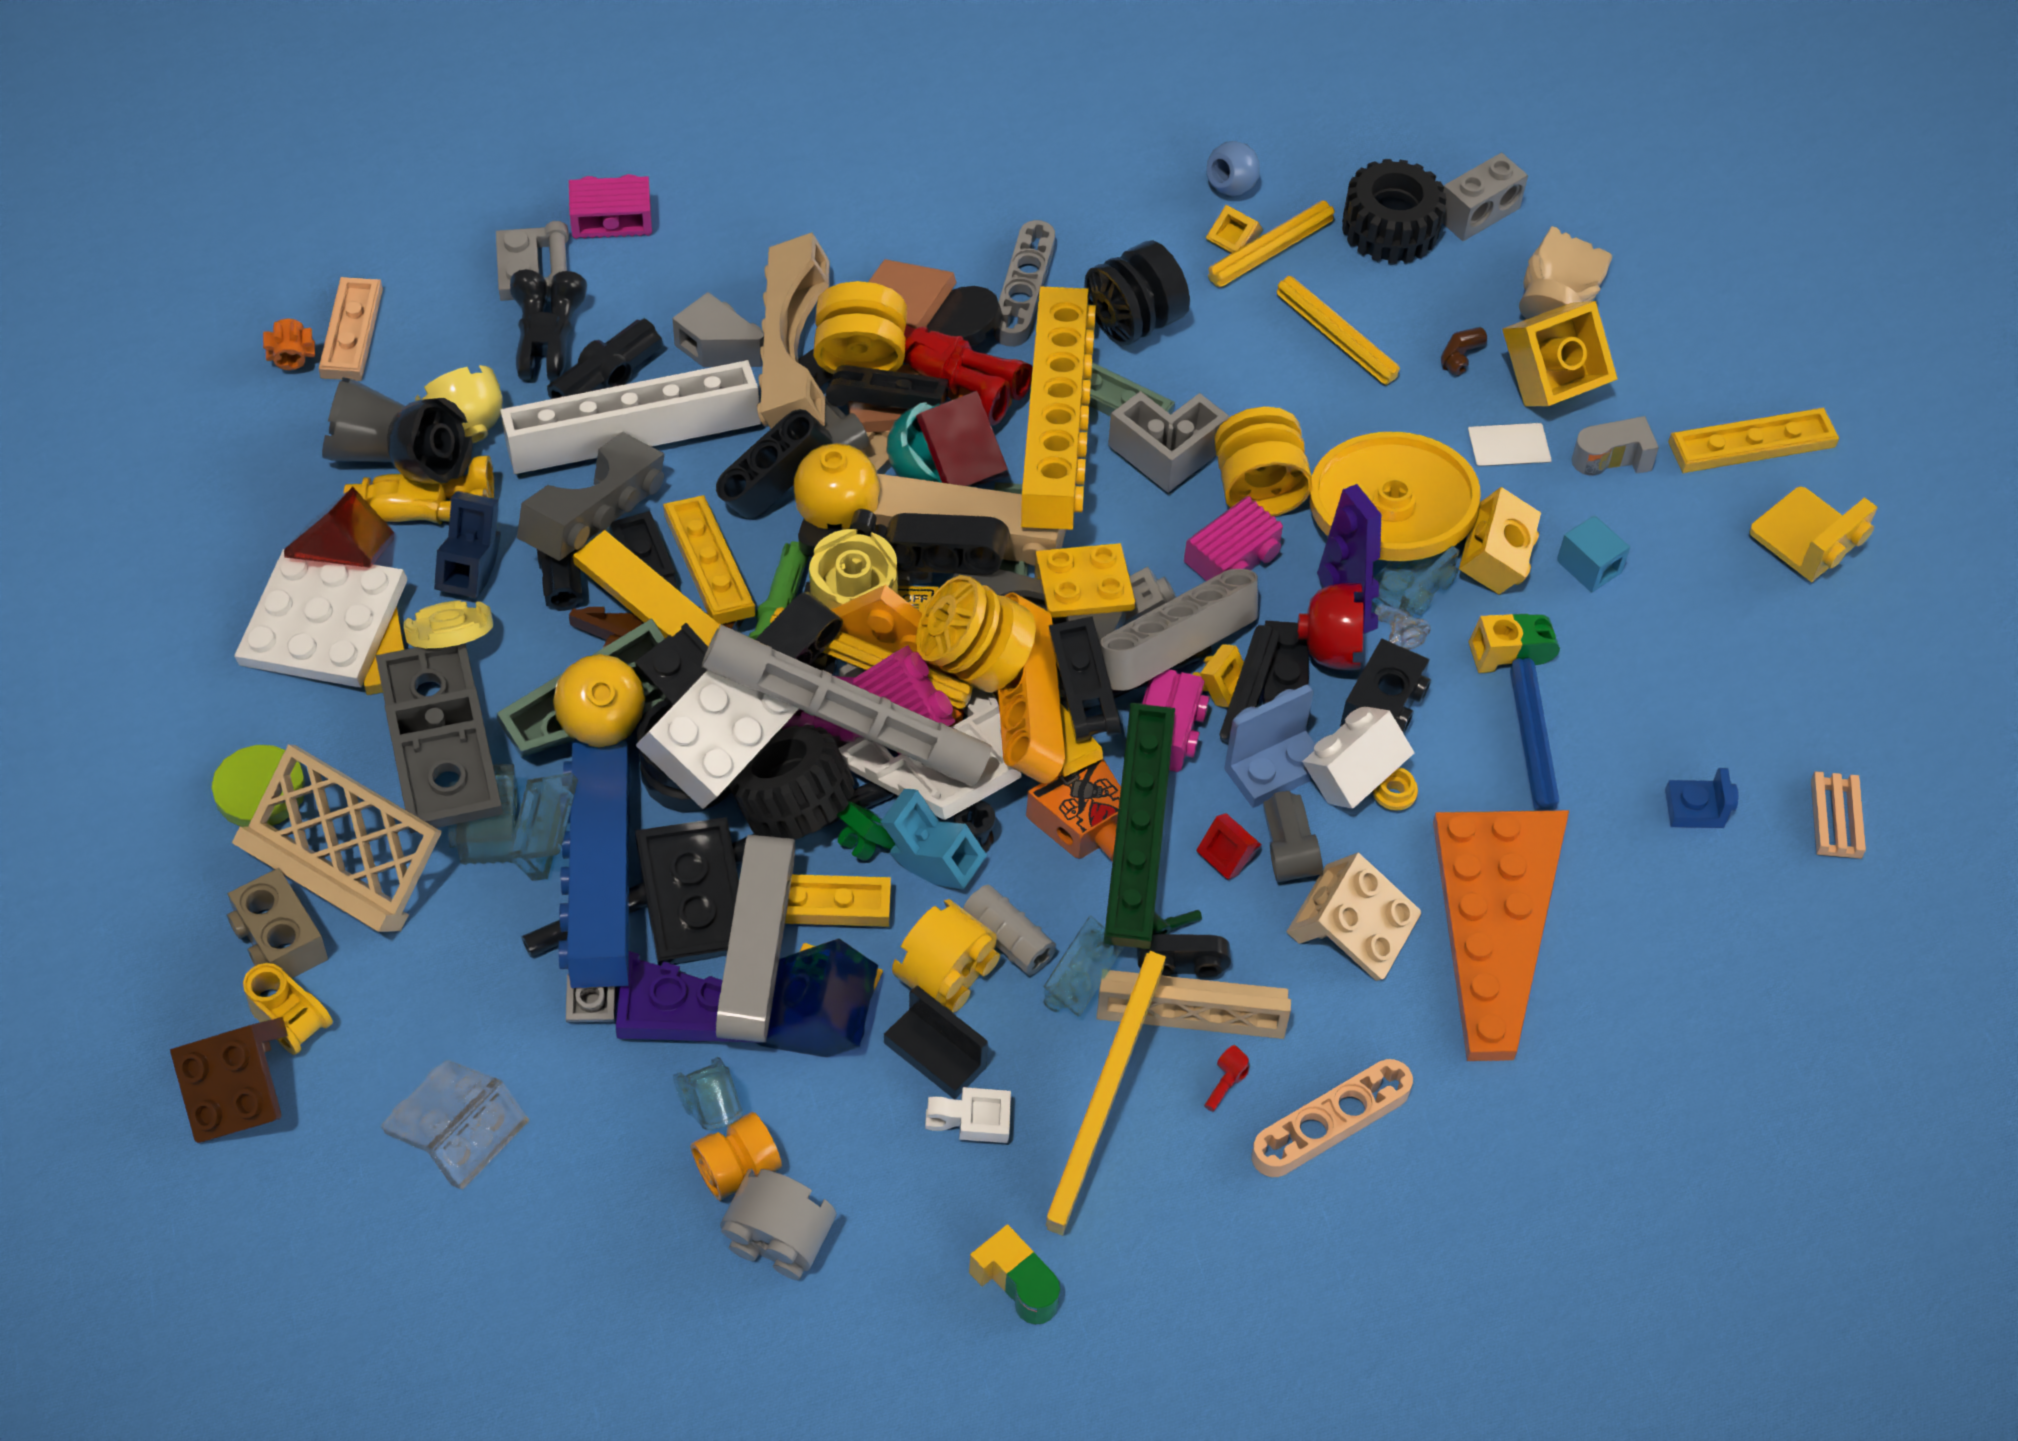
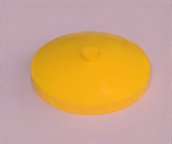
(1415, 482)

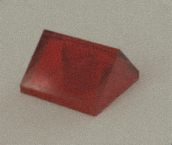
(343, 534)

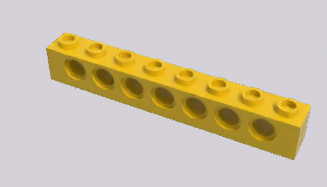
(1058, 410)

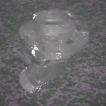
(1406, 630)

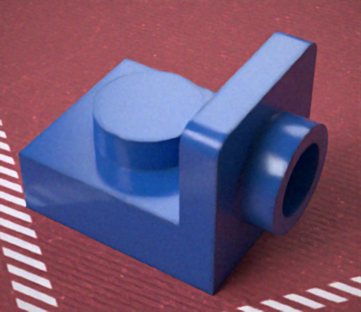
(1701, 802)

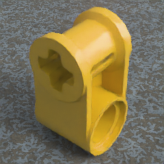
(299, 1008)

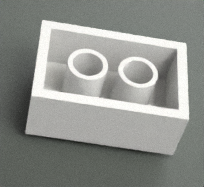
(713, 734)

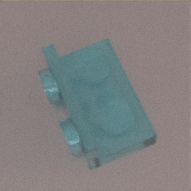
(1414, 583)

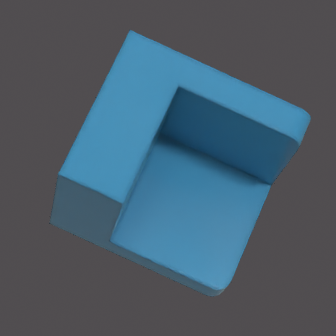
(1593, 553)

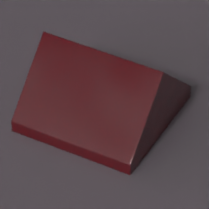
(963, 442)

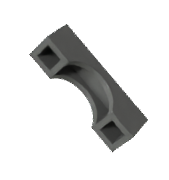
(564, 518)

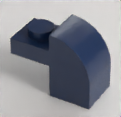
(471, 546)

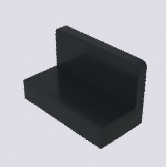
(938, 1043)

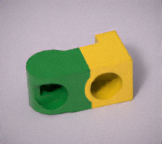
(1510, 637)
(1018, 1273)

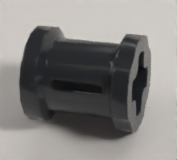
(981, 822)

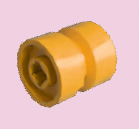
(727, 1159)

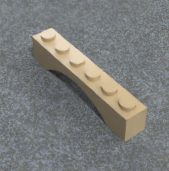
(795, 279)

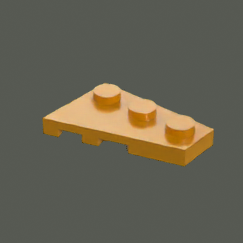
(883, 620)

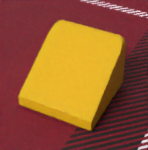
(1233, 230)

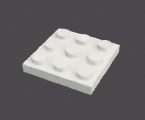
(321, 620)

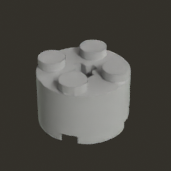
(777, 1222)

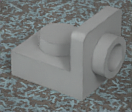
(1148, 593)

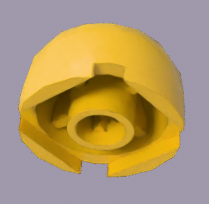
(835, 484)
(599, 700)

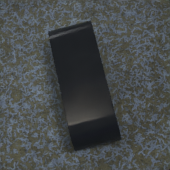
(771, 464)
(947, 543)
(802, 629)

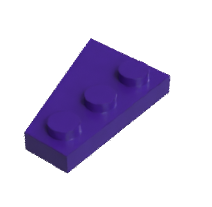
(1352, 548)
(667, 1004)

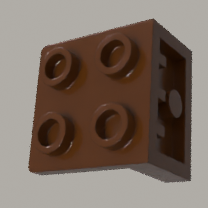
(229, 1080)

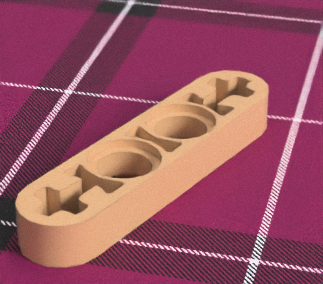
(1336, 1122)

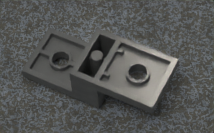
(438, 735)

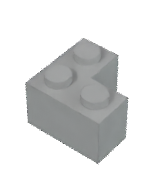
(1165, 444)

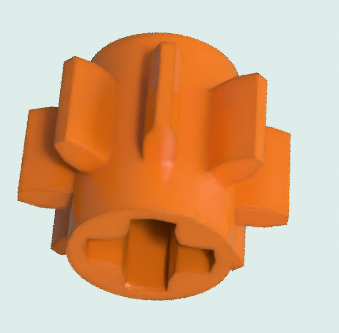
(288, 344)

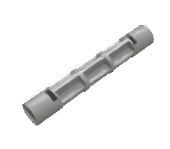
(846, 705)

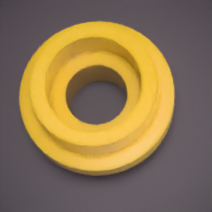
(1403, 782)

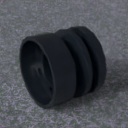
(1137, 292)

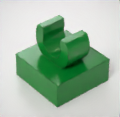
(865, 828)

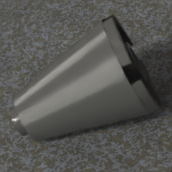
(359, 424)

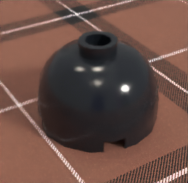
(429, 441)

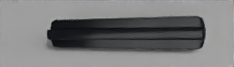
(1252, 675)

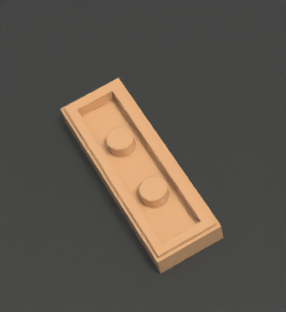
(350, 328)

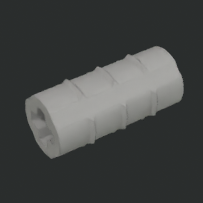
(1015, 933)

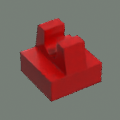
(1228, 846)

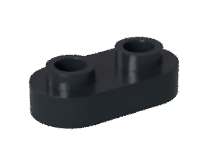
(1190, 954)

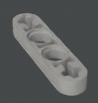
(1025, 282)

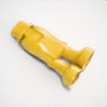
(402, 499)

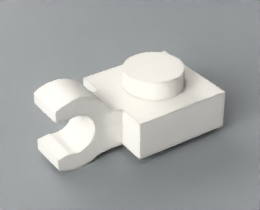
(979, 1113)

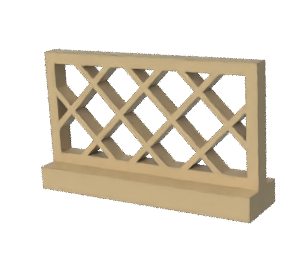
(330, 878)

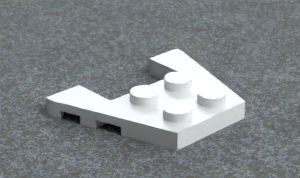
(942, 793)

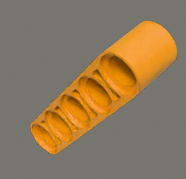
(1032, 707)

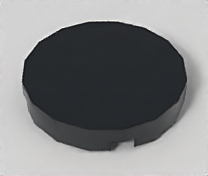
(968, 313)

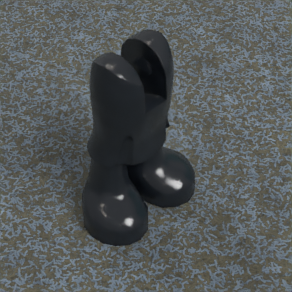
(543, 331)

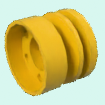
(1263, 459)
(975, 633)

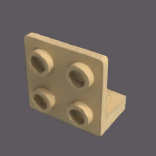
(1358, 913)

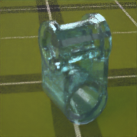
(709, 1095)

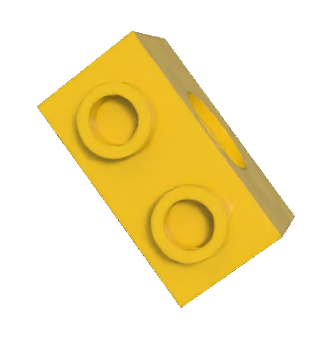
(1501, 541)

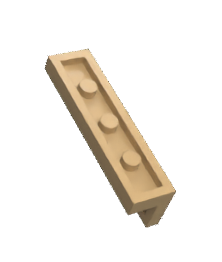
(1201, 1005)

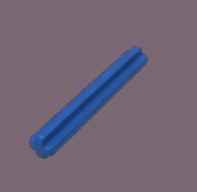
(1534, 735)

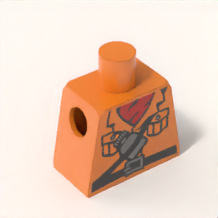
(1078, 809)

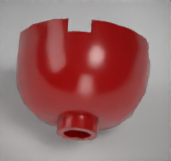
(1334, 626)

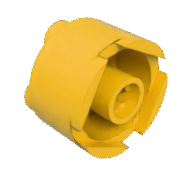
(947, 954)

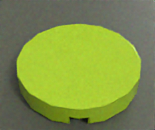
(244, 779)

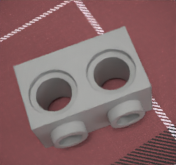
(1483, 196)

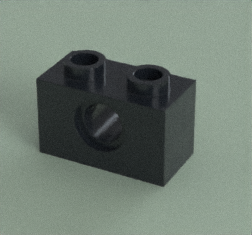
(1391, 672)

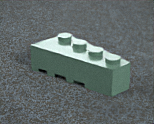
(532, 719)

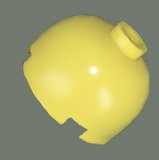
(474, 394)

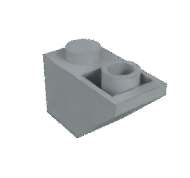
(716, 334)

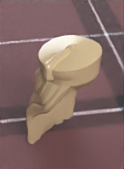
(1562, 273)

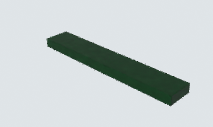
(1139, 827)

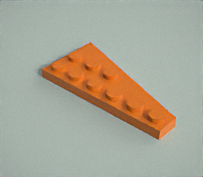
(1496, 902)

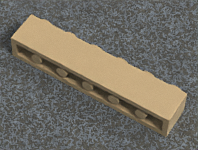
(929, 497)

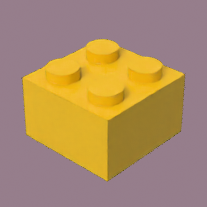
(1560, 354)

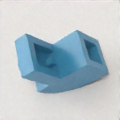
(931, 848)

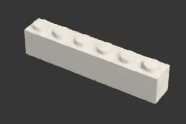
(648, 410)

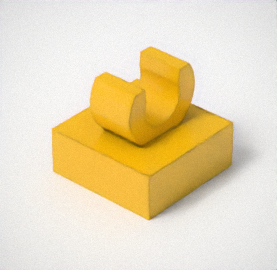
(1222, 674)

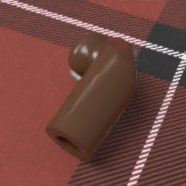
(1459, 343)

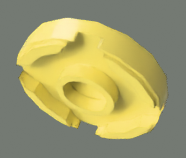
(448, 625)

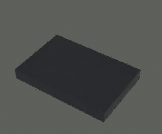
(689, 888)

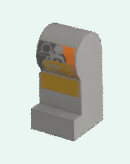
(1615, 446)

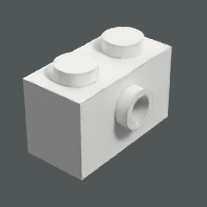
(1358, 756)

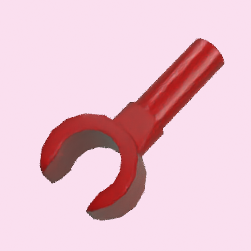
(1236, 1067)

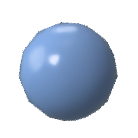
(1233, 168)

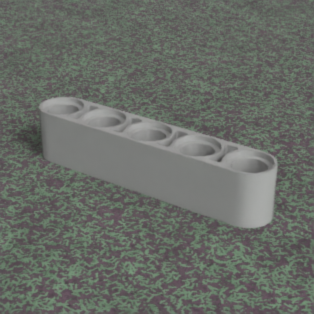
(1180, 628)
(755, 939)

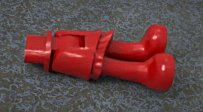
(951, 356)

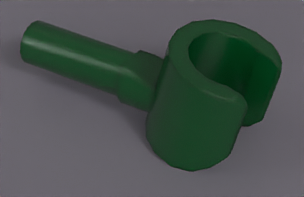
(1165, 926)

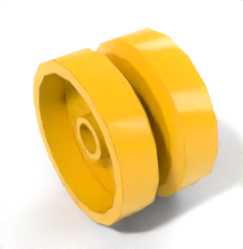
(860, 327)

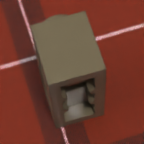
(282, 924)

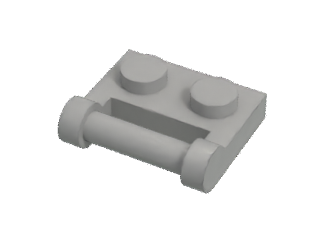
(519, 251)

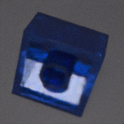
(821, 1000)

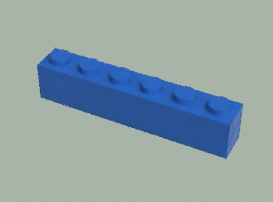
(597, 869)

